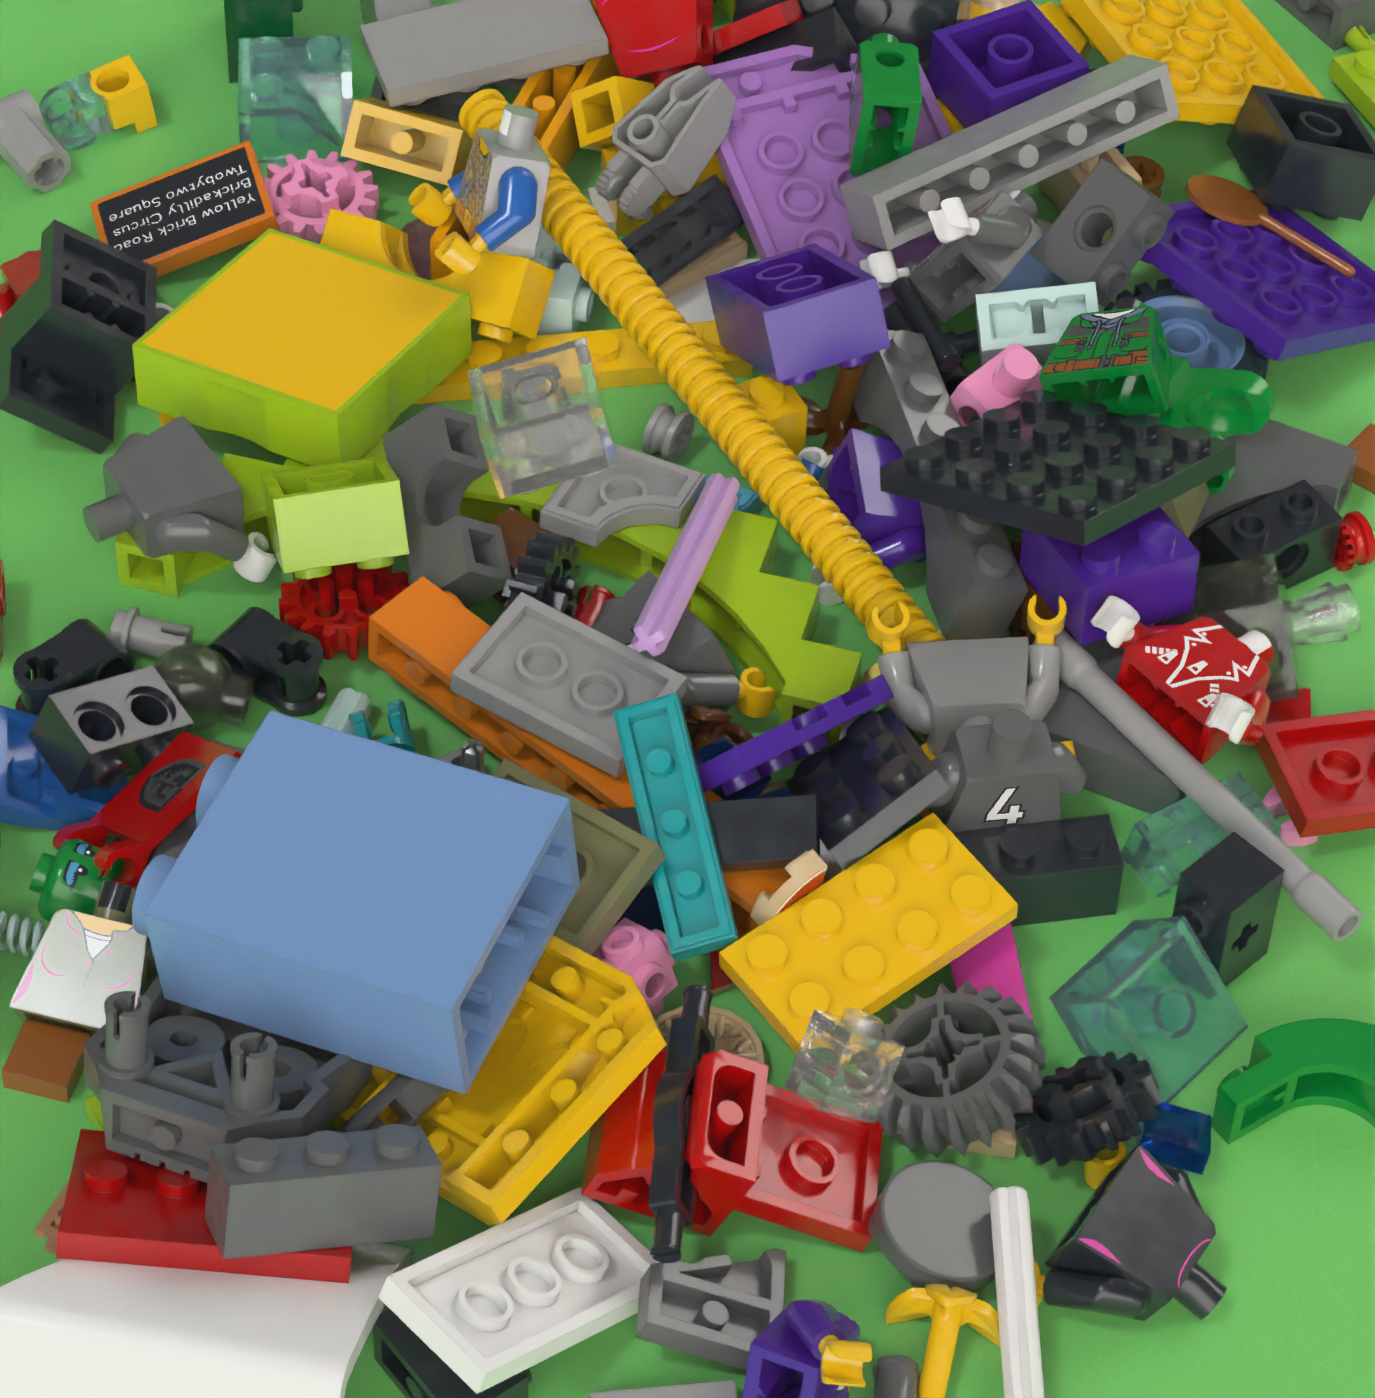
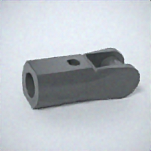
(405, 1096)

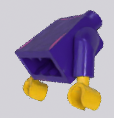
(807, 1354)

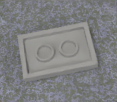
(561, 680)

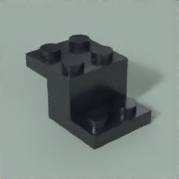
(74, 335)

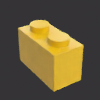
(406, 140)

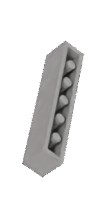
(1011, 149)

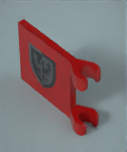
(148, 806)

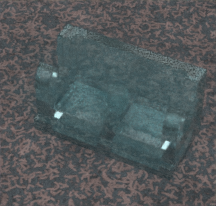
(1181, 834)

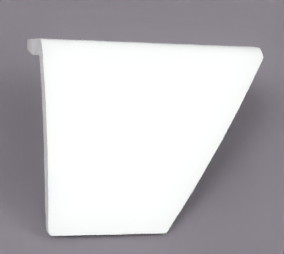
(187, 1331)

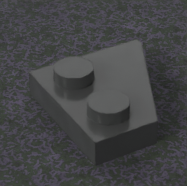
(711, 1305)

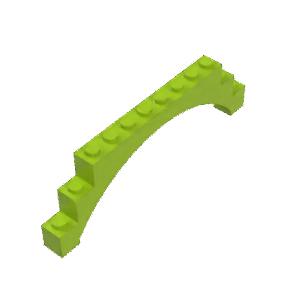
(751, 612)

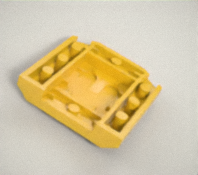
(546, 1080)

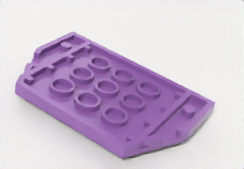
(793, 153)

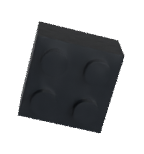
(1305, 153)

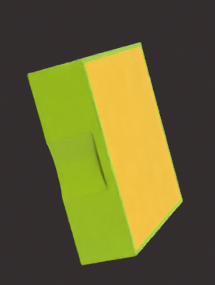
(303, 349)

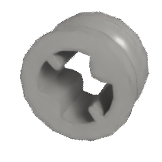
(667, 433)

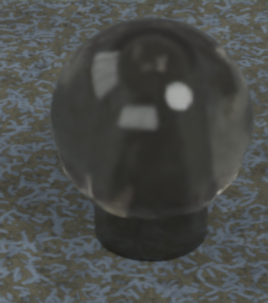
(205, 685)

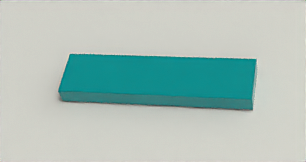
(676, 817)

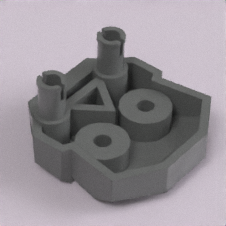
(195, 1080)

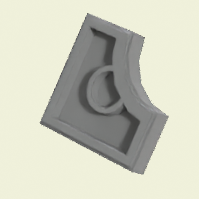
(623, 496)

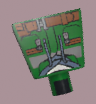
(890, 80)
(1113, 360)

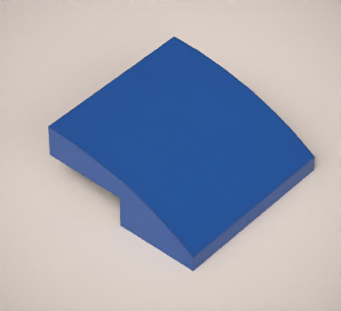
(30, 789)

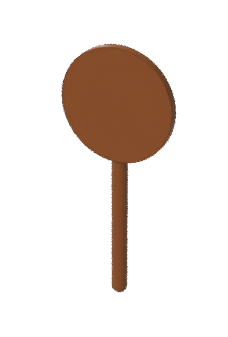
(1242, 207)

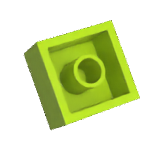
(335, 516)

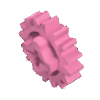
(311, 186)

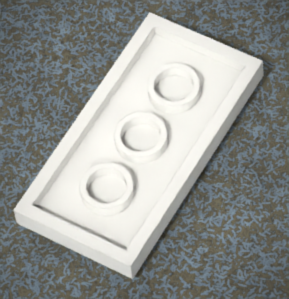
(522, 1289)

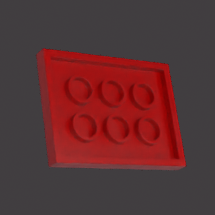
(156, 1218)

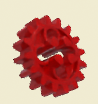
(313, 602)

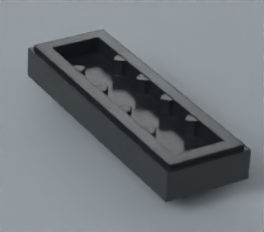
(685, 230)

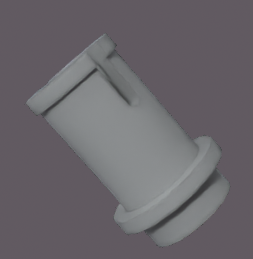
(147, 634)

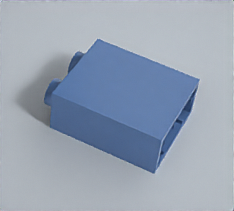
(360, 899)

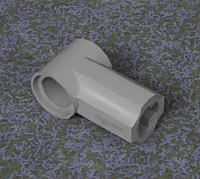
(29, 145)

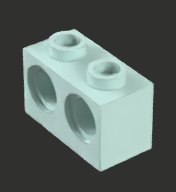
(1030, 317)

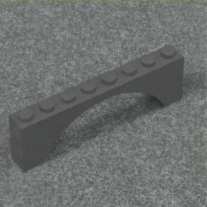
(1264, 466)

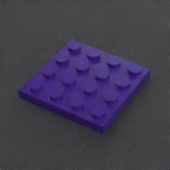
(1267, 284)

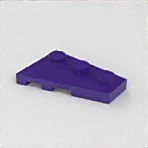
(790, 740)

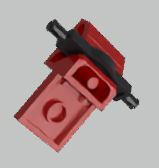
(715, 1138)

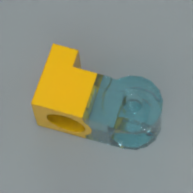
(98, 104)

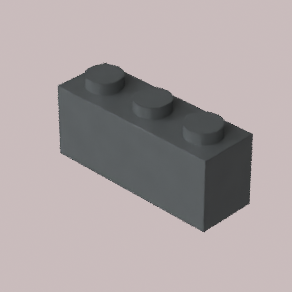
(322, 1191)

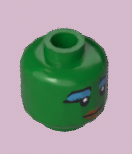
(70, 878)

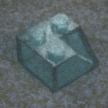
(294, 95)

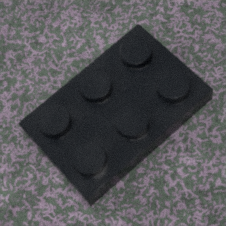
(868, 784)

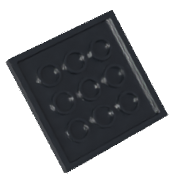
(1058, 467)

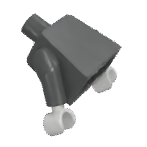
(972, 251)
(176, 499)

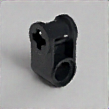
(278, 658)
(67, 661)

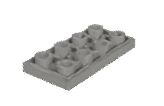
(478, 44)

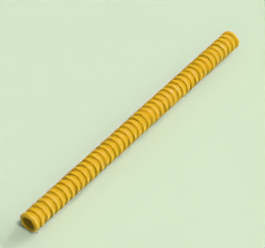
(713, 395)

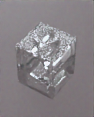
(845, 1064)

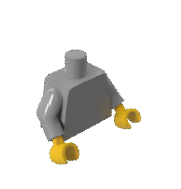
(968, 680)

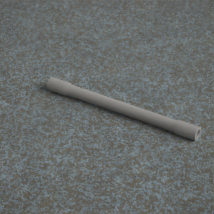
(1308, 889)

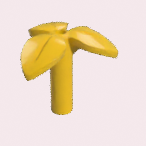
(948, 1312)

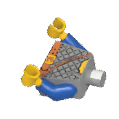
(495, 196)

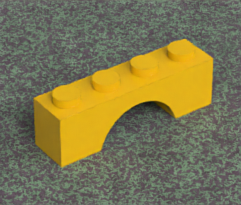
(504, 289)

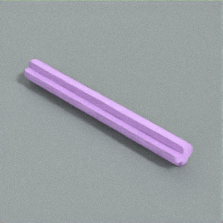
(685, 565)

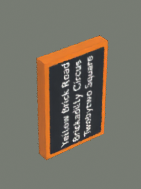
(189, 211)

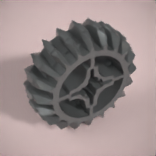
(962, 1069)

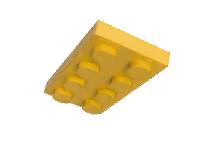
(869, 931)

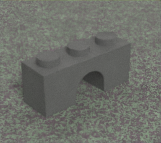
(436, 462)

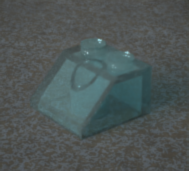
(1152, 998)

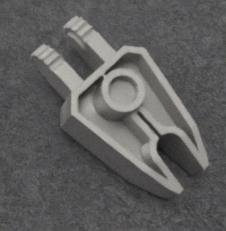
(667, 140)

